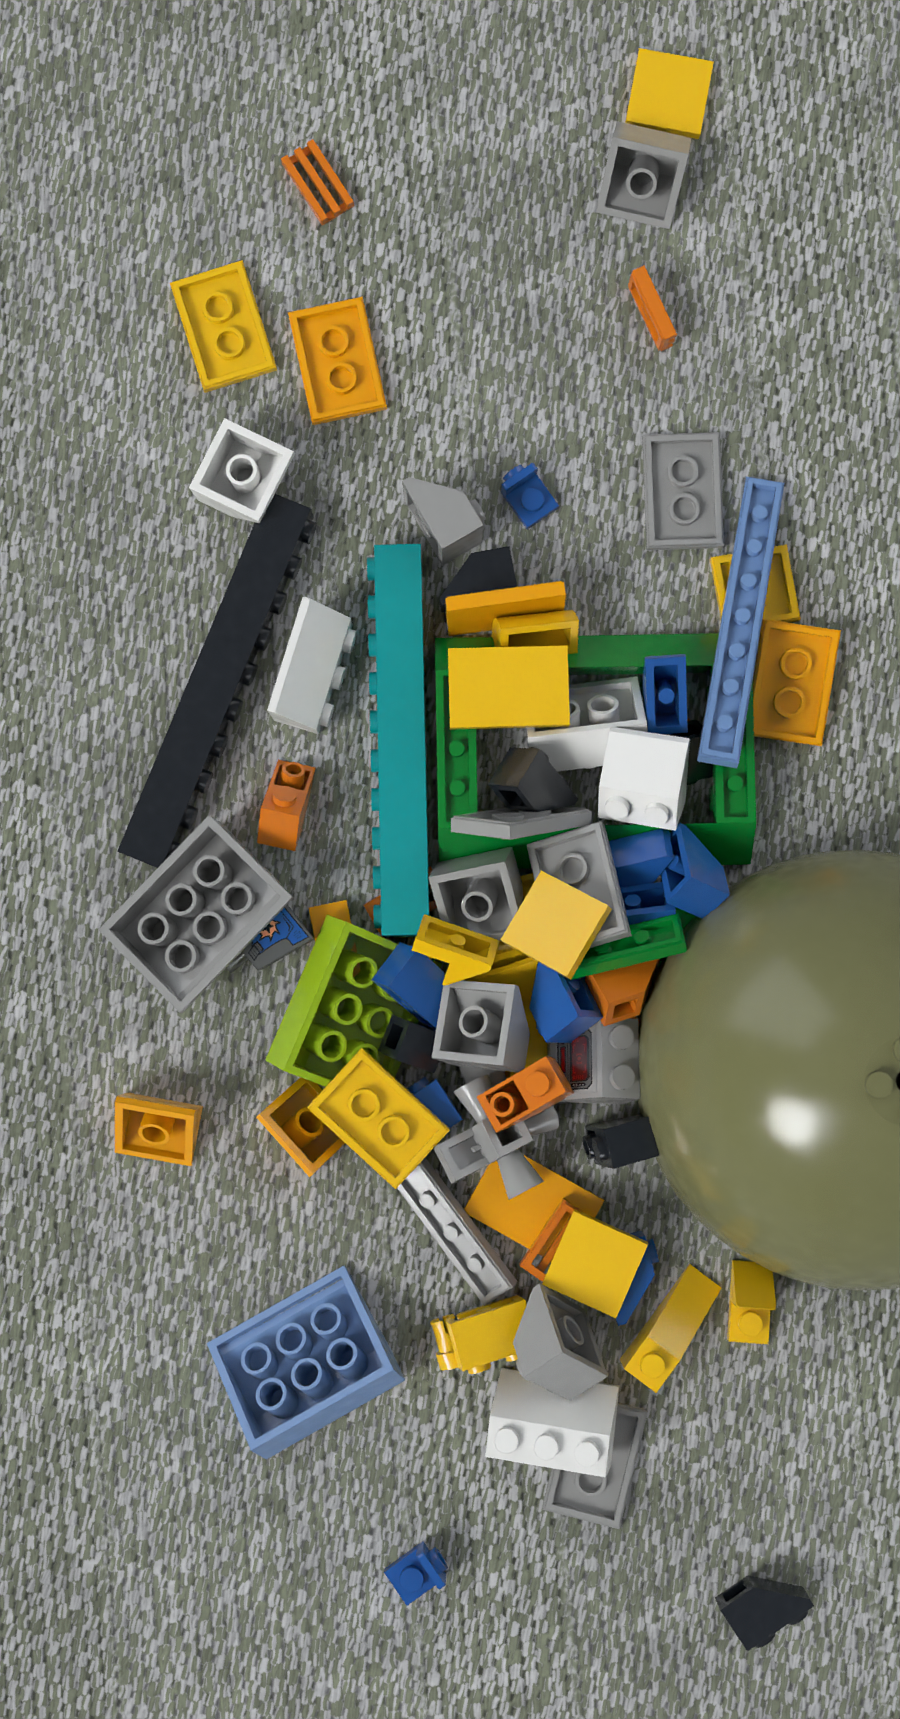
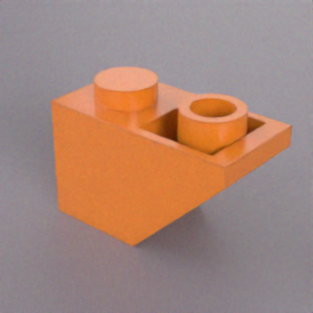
(285, 805)
(622, 990)
(525, 1094)

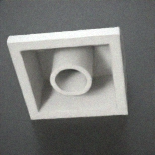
(240, 472)
(644, 778)

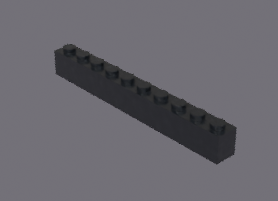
(217, 682)

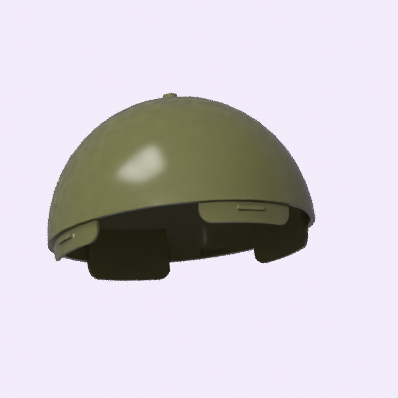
(780, 1067)

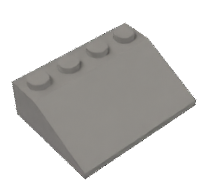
(196, 913)

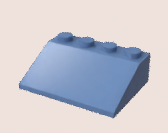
(304, 1363)

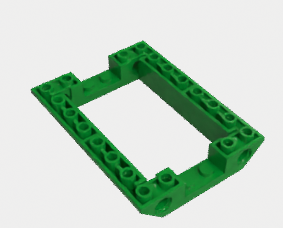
(730, 798)

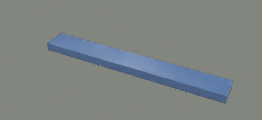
(741, 623)

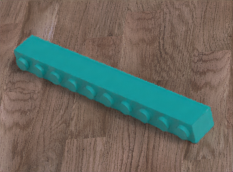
(401, 739)

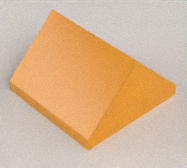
(156, 1128)
(298, 1128)

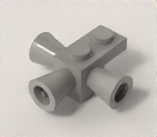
(483, 1146)

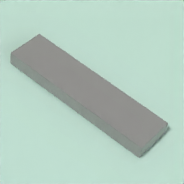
(456, 1233)

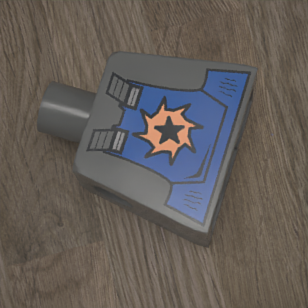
(275, 941)

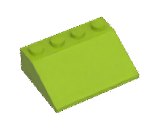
(334, 1017)

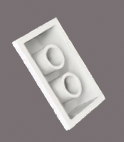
(312, 667)
(593, 712)
(550, 1430)

